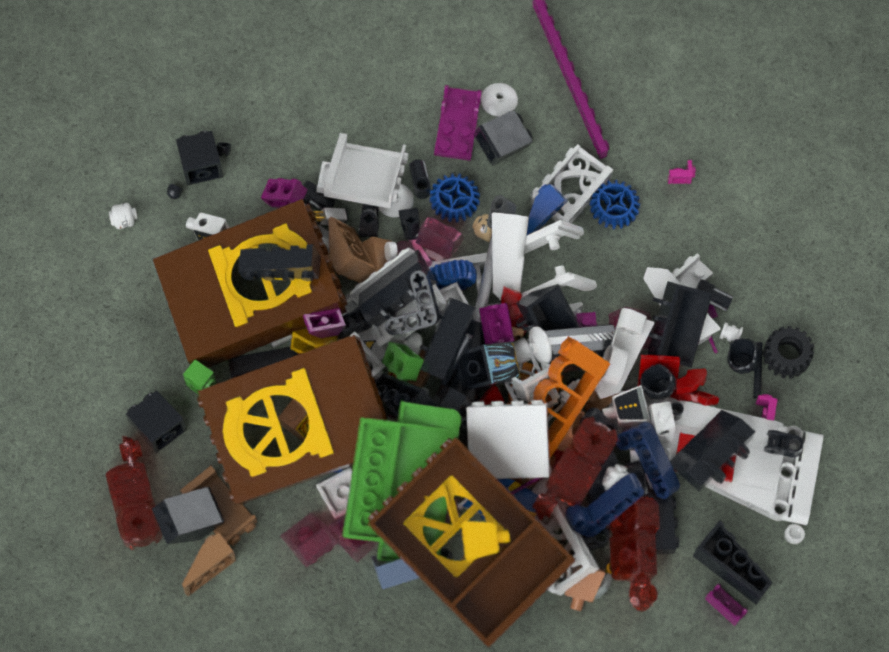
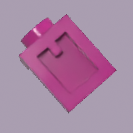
(681, 176)
(769, 411)

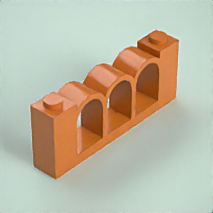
(594, 366)

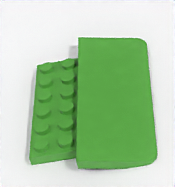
(386, 458)

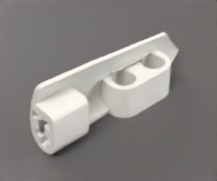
(508, 249)
(657, 279)
(625, 347)

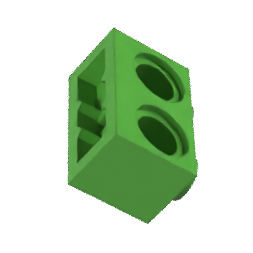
(402, 361)
(198, 377)

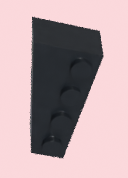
(280, 263)
(394, 391)
(731, 563)

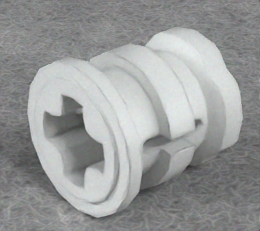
(731, 332)

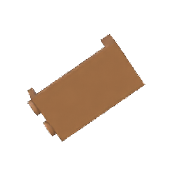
(236, 516)

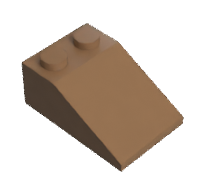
(348, 252)
(211, 560)

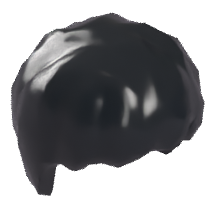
(743, 355)
(658, 382)

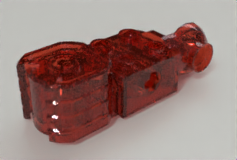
(577, 467)
(133, 498)
(635, 551)

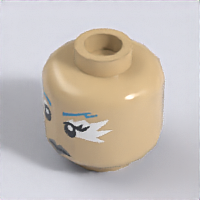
(481, 228)

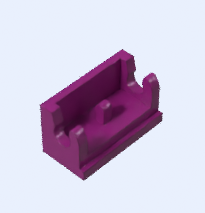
(496, 324)
(726, 605)

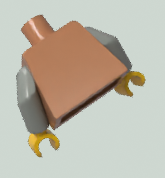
(588, 588)

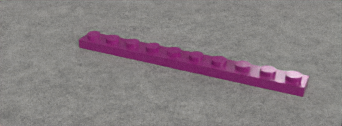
(573, 82)

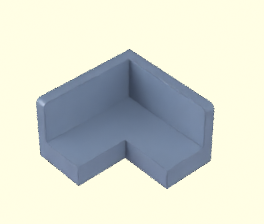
(393, 572)

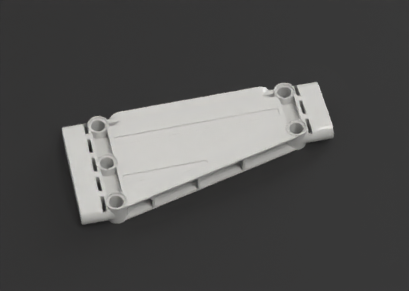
(758, 478)

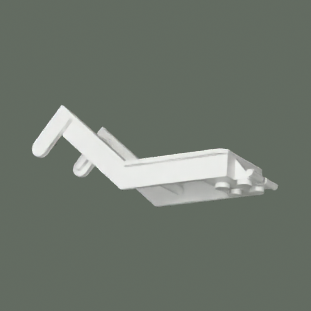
(549, 234)

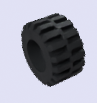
(778, 362)

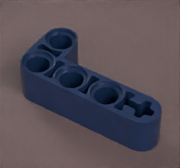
(652, 457)
(606, 508)

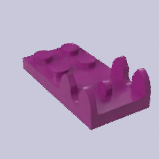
(457, 123)

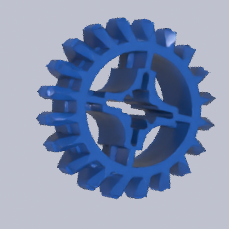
(446, 195)
(625, 215)
(454, 271)

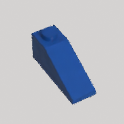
(545, 206)

